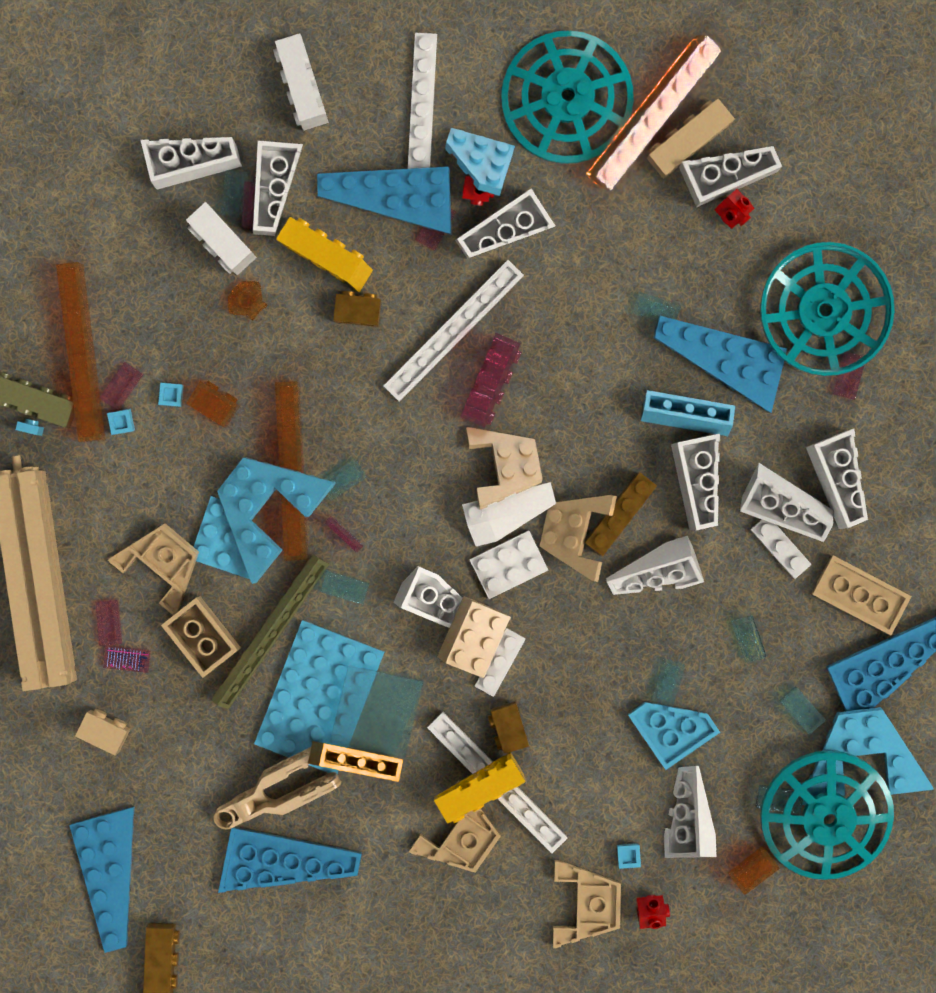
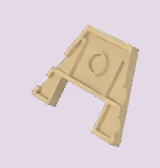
(514, 461)
(567, 529)
(167, 556)
(464, 845)
(596, 904)

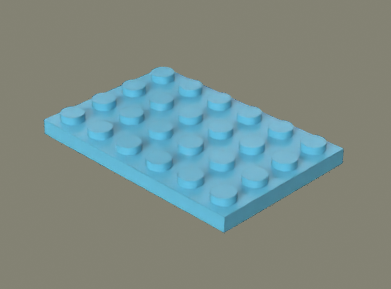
(311, 690)

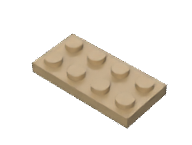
(861, 595)

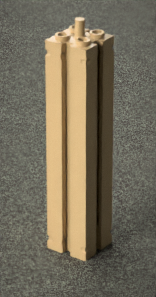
(34, 579)

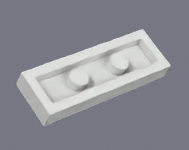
(781, 547)
(501, 662)

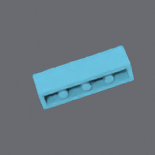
(687, 413)

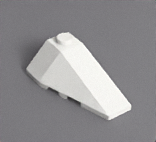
(507, 515)
(668, 564)
(428, 597)
(692, 826)

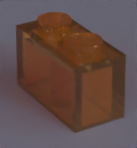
(213, 403)
(753, 870)

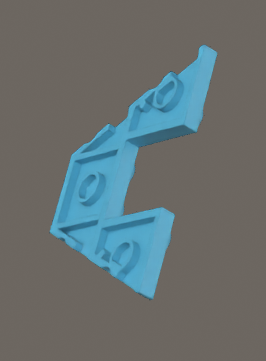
(247, 492)
(871, 733)

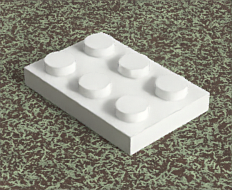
(508, 564)

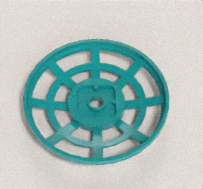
(560, 109)
(840, 307)
(822, 805)

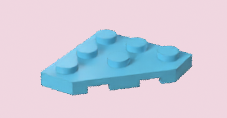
(481, 159)
(217, 542)
(672, 730)

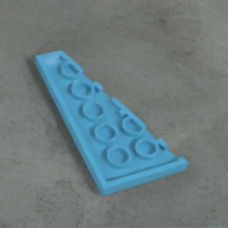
(402, 194)
(735, 361)
(880, 669)
(276, 860)
(106, 862)

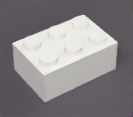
(220, 239)

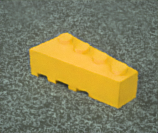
(324, 253)
(480, 788)

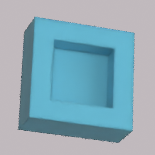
(171, 394)
(120, 421)
(30, 426)
(628, 856)

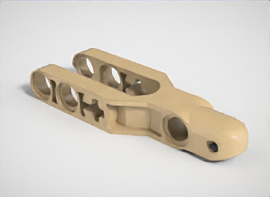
(255, 802)

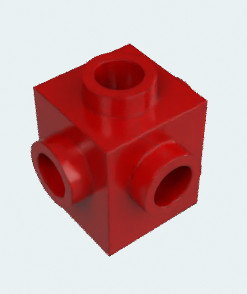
(470, 193)
(735, 209)
(652, 911)

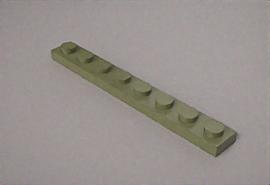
(270, 632)

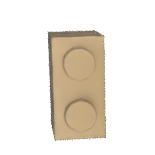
(102, 731)

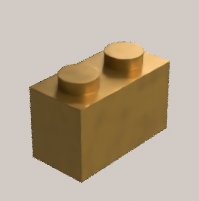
(357, 309)
(509, 728)

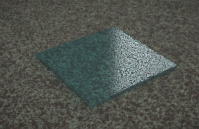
(376, 711)

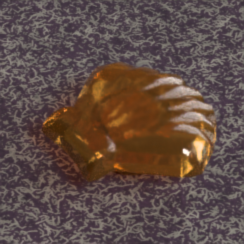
(246, 299)

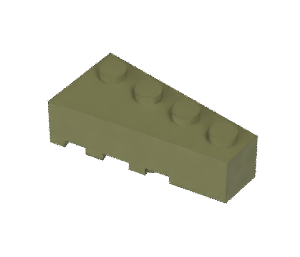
(36, 401)

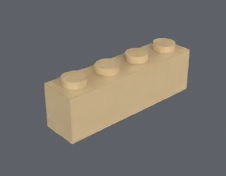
(690, 138)

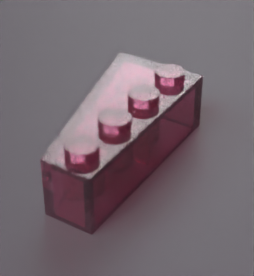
(490, 381)

